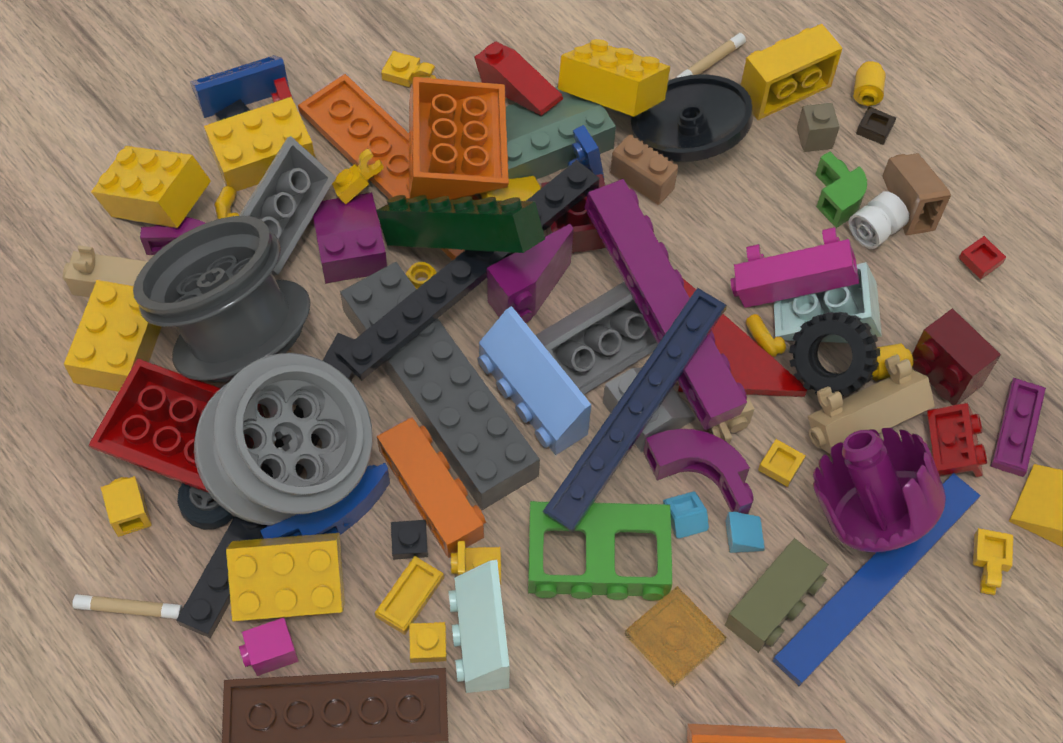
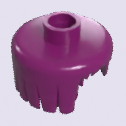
(879, 490)

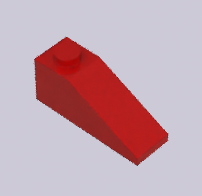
(522, 82)

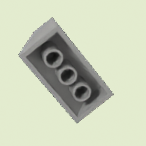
(289, 196)
(599, 338)

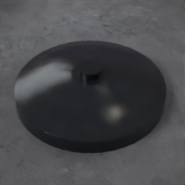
(697, 119)

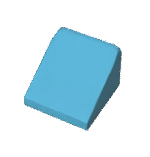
(687, 514)
(744, 532)

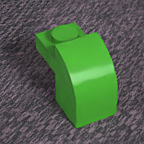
(843, 189)

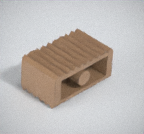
(644, 169)

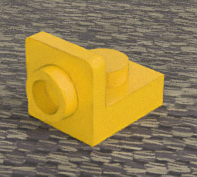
(473, 557)

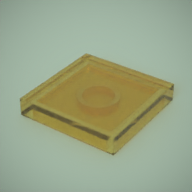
(675, 636)

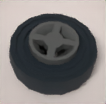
(197, 511)

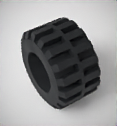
(858, 337)

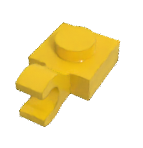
(402, 68)
(354, 180)
(994, 553)

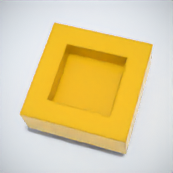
(781, 462)
(427, 642)

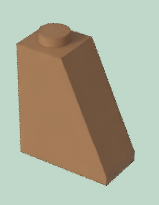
(919, 190)

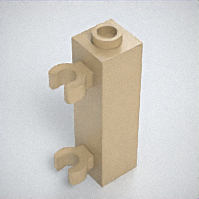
(87, 267)
(874, 407)

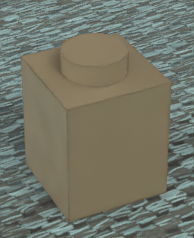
(818, 127)

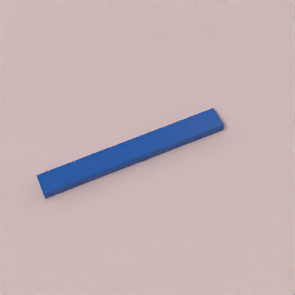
(867, 590)

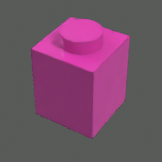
(268, 647)

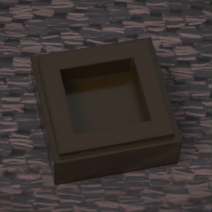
(876, 125)

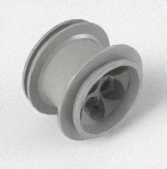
(330, 410)

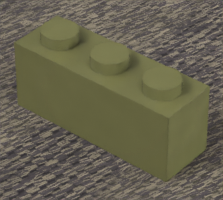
(777, 596)

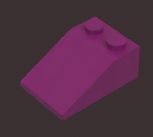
(349, 238)
(530, 276)

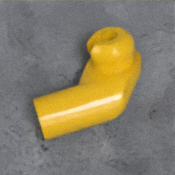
(224, 202)
(763, 337)

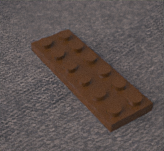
(338, 708)

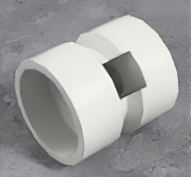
(878, 220)

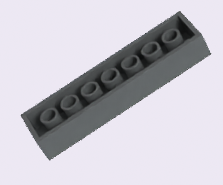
(447, 395)

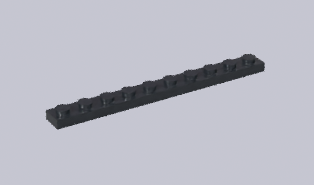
(456, 280)
(212, 593)

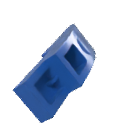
(340, 515)

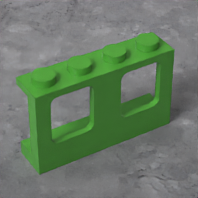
(600, 527)

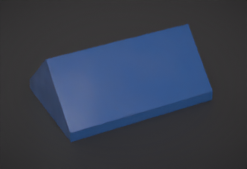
(246, 82)

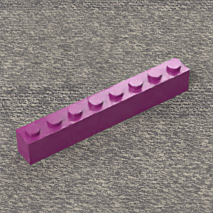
(662, 297)

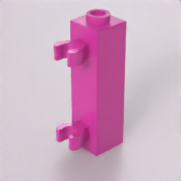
(795, 272)

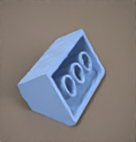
(534, 383)

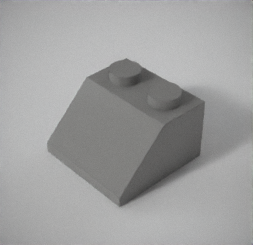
(670, 415)

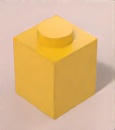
(126, 506)

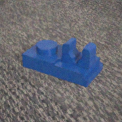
(586, 151)

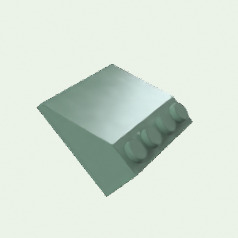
(544, 143)

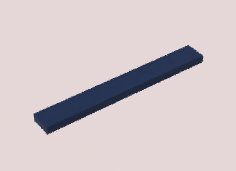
(634, 410)

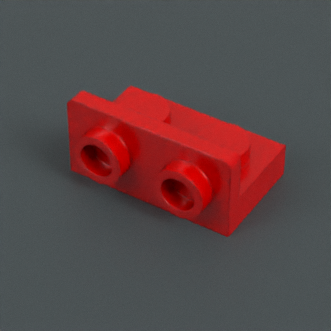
(956, 440)

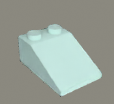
(854, 299)

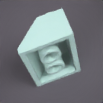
(480, 629)

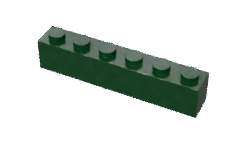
(461, 223)

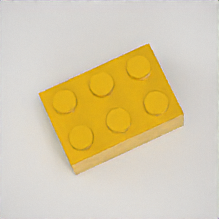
(791, 70)
(614, 77)
(251, 140)
(151, 186)
(110, 338)
(285, 576)

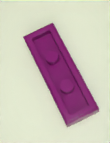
(1018, 427)

